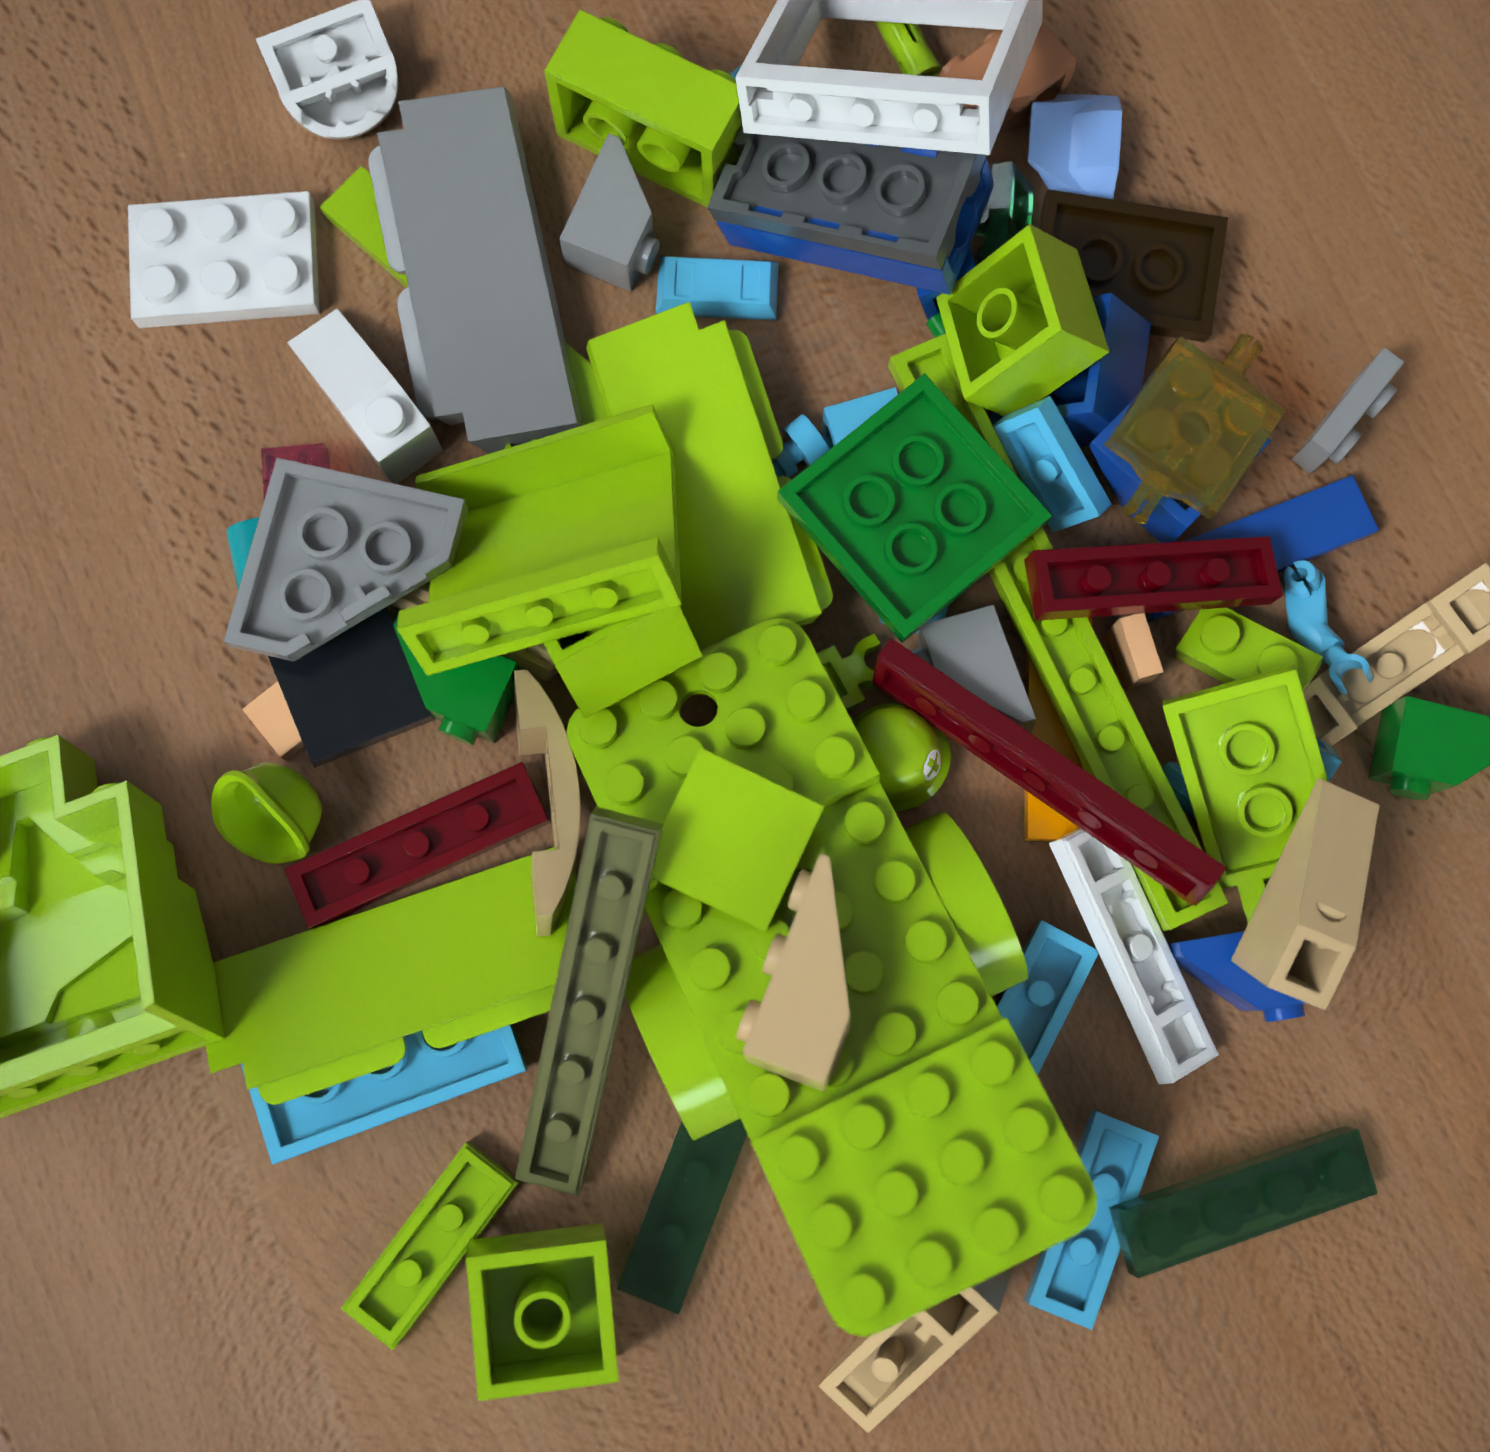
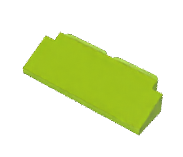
(736, 541)
(352, 989)

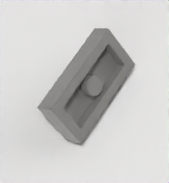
(1365, 395)

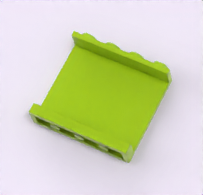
(552, 542)

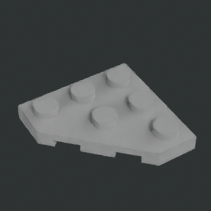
(336, 554)

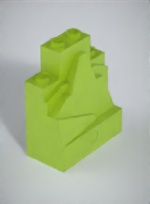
(95, 932)

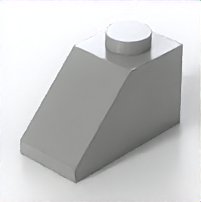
(611, 222)
(978, 657)

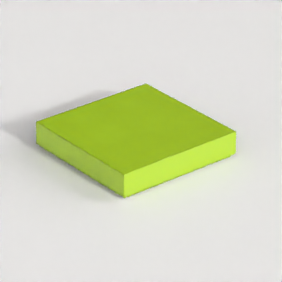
(734, 839)

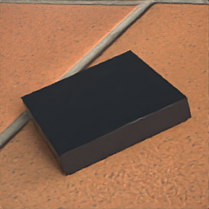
(351, 691)

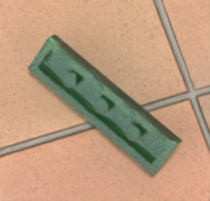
(1242, 1201)

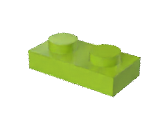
(1238, 648)

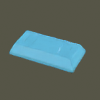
(719, 287)

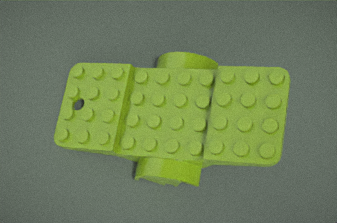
(935, 1132)

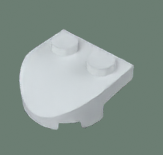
(334, 71)

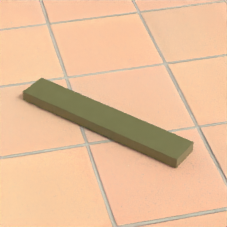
(588, 999)

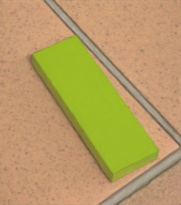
(430, 1245)

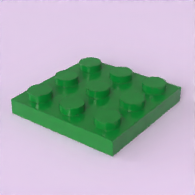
(913, 507)

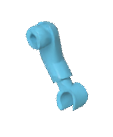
(1309, 622)

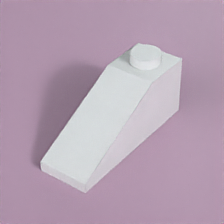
(366, 396)

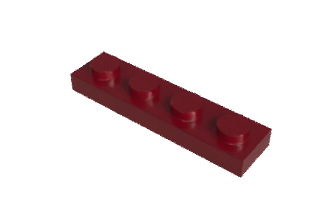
(1152, 578)
(416, 846)

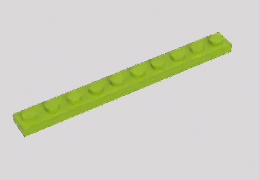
(1073, 665)

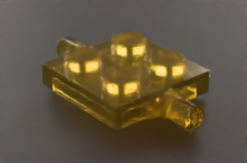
(1194, 428)

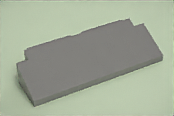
(480, 286)

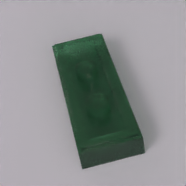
(681, 1215)

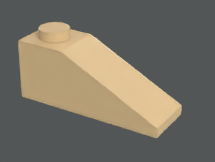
(890, 1365)

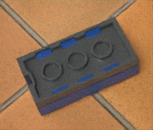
(855, 206)

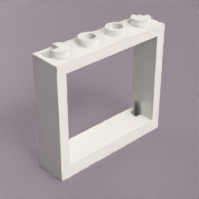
(880, 106)

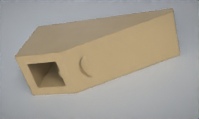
(1313, 899)
(806, 1005)

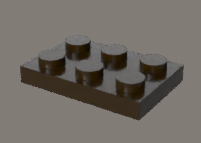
(1145, 255)

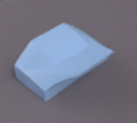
(1077, 143)

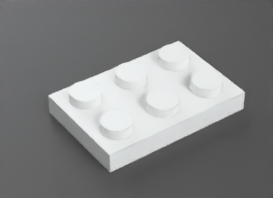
(223, 259)

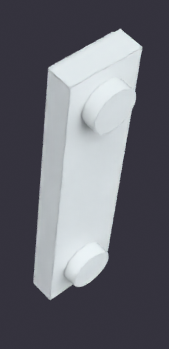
(1135, 956)

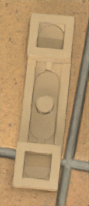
(1404, 656)
(543, 733)

